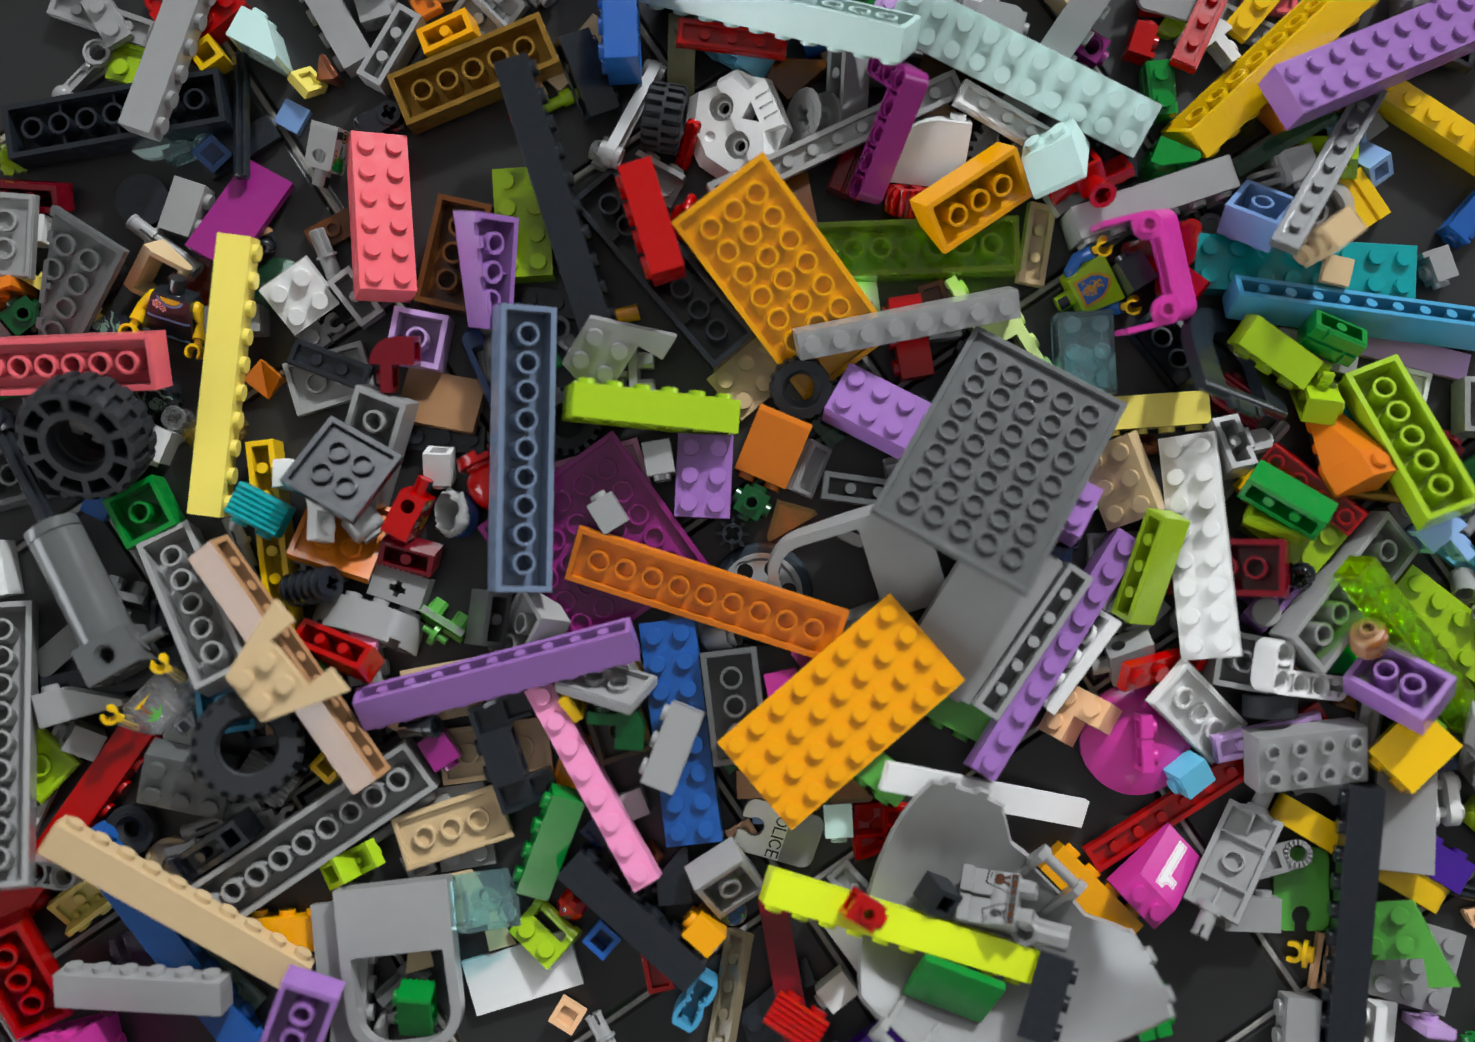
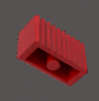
(794, 1019)

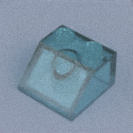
(485, 901)

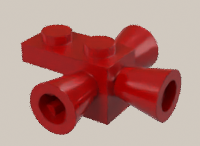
(1098, 182)

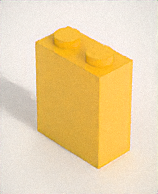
(1410, 757)

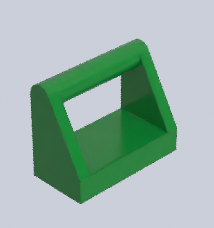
(1166, 158)

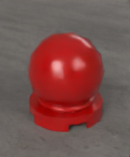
(478, 476)

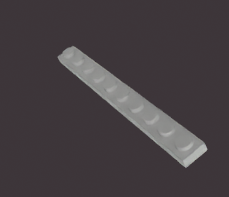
(848, 133)

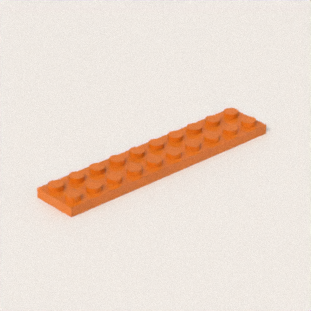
(704, 593)

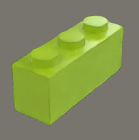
(1274, 352)

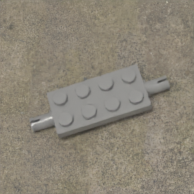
(1233, 863)

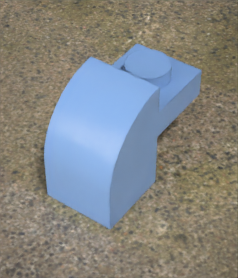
(1443, 535)

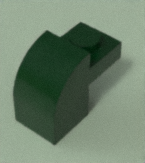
(630, 729)

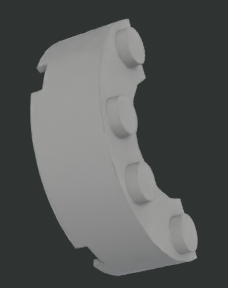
(373, 619)

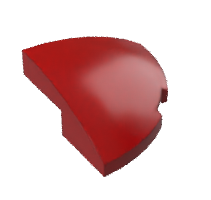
(872, 825)

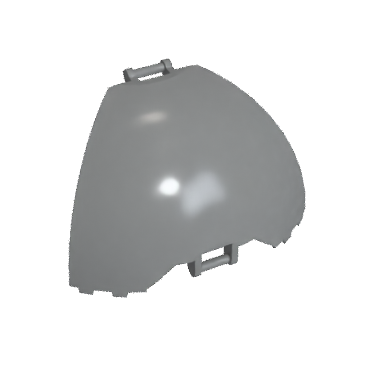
(956, 826)

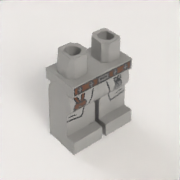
(995, 899)

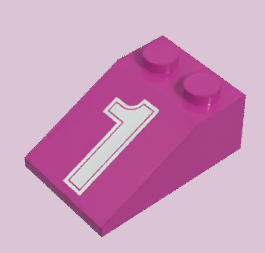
(1157, 875)

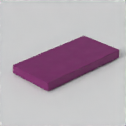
(241, 209)

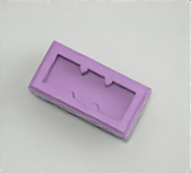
(1429, 1025)

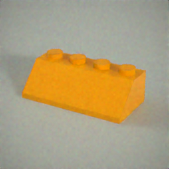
(972, 196)

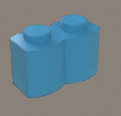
(691, 1004)

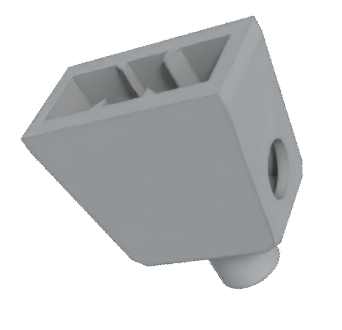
(1123, 648)

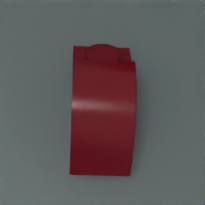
(392, 353)

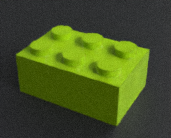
(1308, 551)

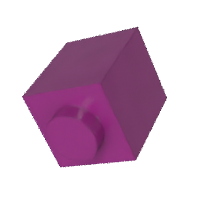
(441, 751)

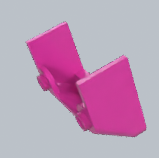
(1164, 233)

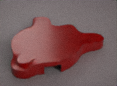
(1190, 234)

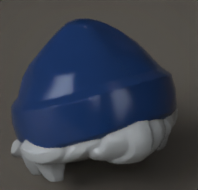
(456, 514)

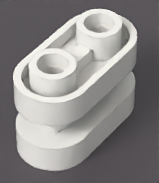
(1449, 805)

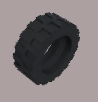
(815, 402)

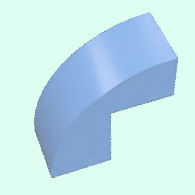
(1373, 160)

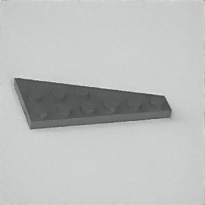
(76, 275)

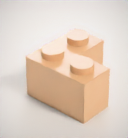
(1077, 710)

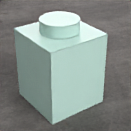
(837, 821)

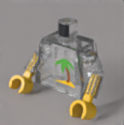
(158, 704)

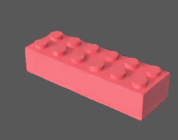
(380, 217)

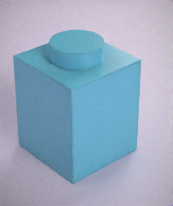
(1188, 774)

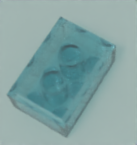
(1086, 347)

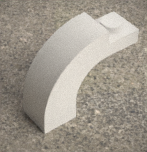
(319, 521)

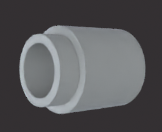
(718, 639)

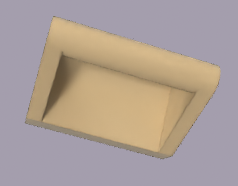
(148, 264)

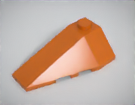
(1349, 458)

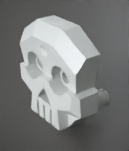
(723, 133)

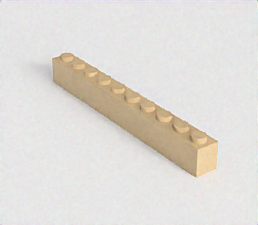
(172, 901)

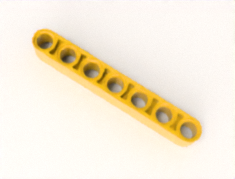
(1322, 833)

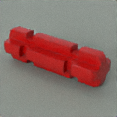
(688, 143)

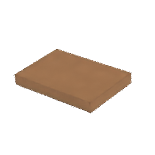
(445, 400)

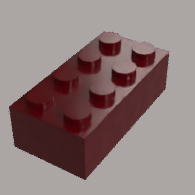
(1258, 568)

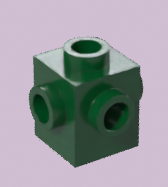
(14, 313)
(746, 513)

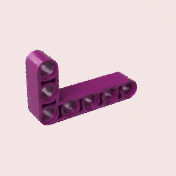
(890, 129)

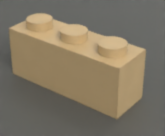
(1330, 236)

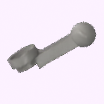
(87, 70)

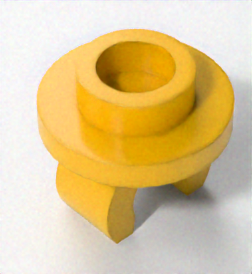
(1306, 953)

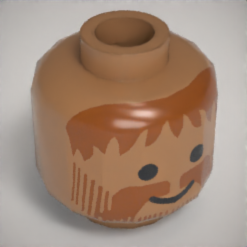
(1368, 638)

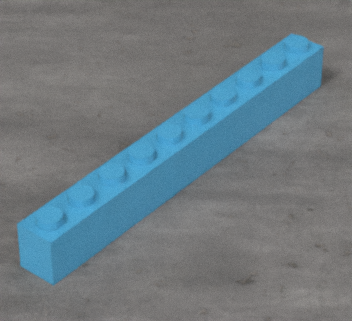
(1379, 314)

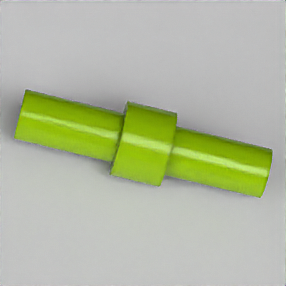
(564, 98)

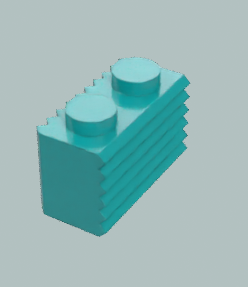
(259, 510)

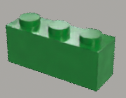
(1287, 500)

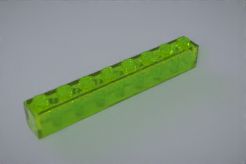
(1381, 599)

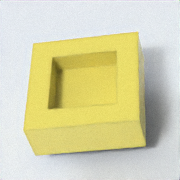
(305, 82)

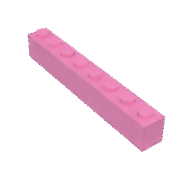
(595, 788)

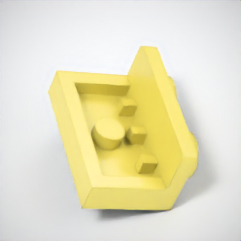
(79, 906)

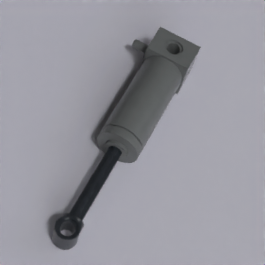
(107, 637)

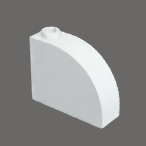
(933, 149)

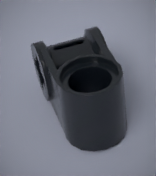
(379, 119)

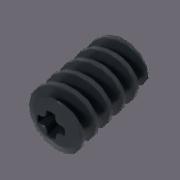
(311, 586)

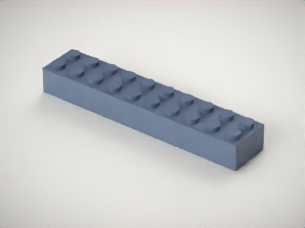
(522, 448)

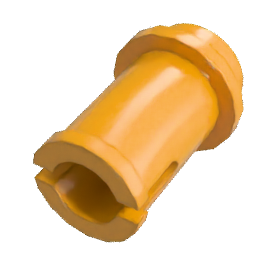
(628, 313)

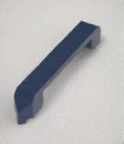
(472, 343)

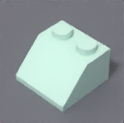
(259, 39)
(1055, 158)

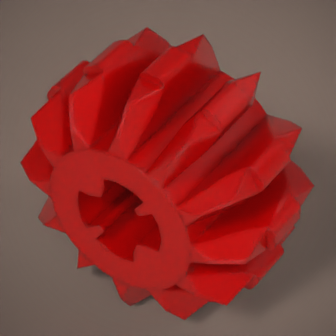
(897, 199)

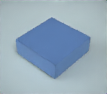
(293, 117)

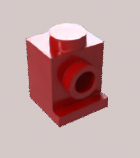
(1141, 42)
(855, 906)

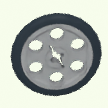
(757, 555)

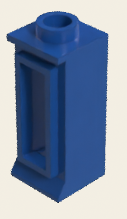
(1460, 225)

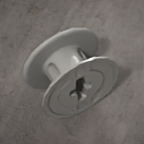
(812, 112)

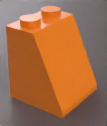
(772, 448)

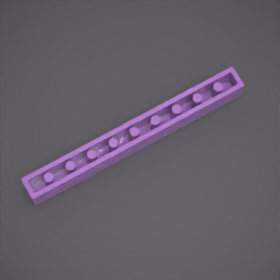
(496, 674)
(1002, 736)

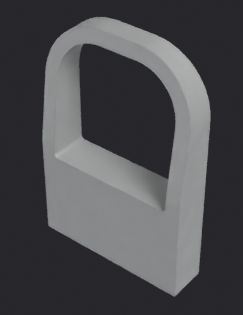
(896, 559)
(394, 920)

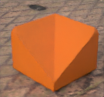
(265, 379)

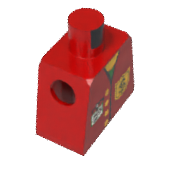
(410, 510)

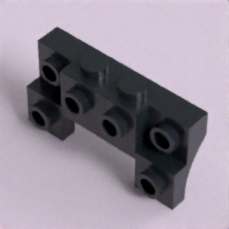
(502, 752)

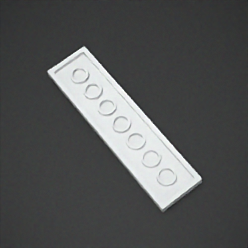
(1204, 567)

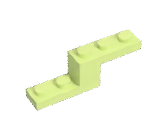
(1007, 330)

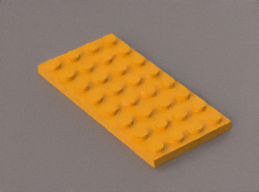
(773, 263)
(840, 711)

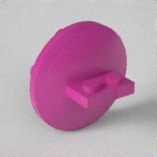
(1137, 747)

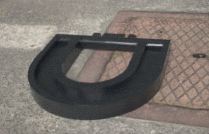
(1198, 346)

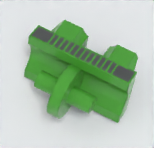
(433, 616)

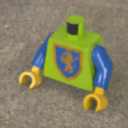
(1091, 283)

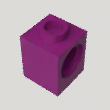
(1099, 45)

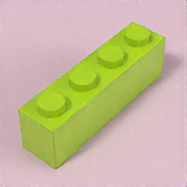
(1150, 566)

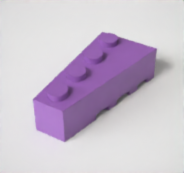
(486, 262)

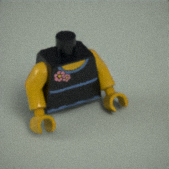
(174, 310)

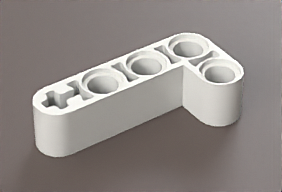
(1274, 673)

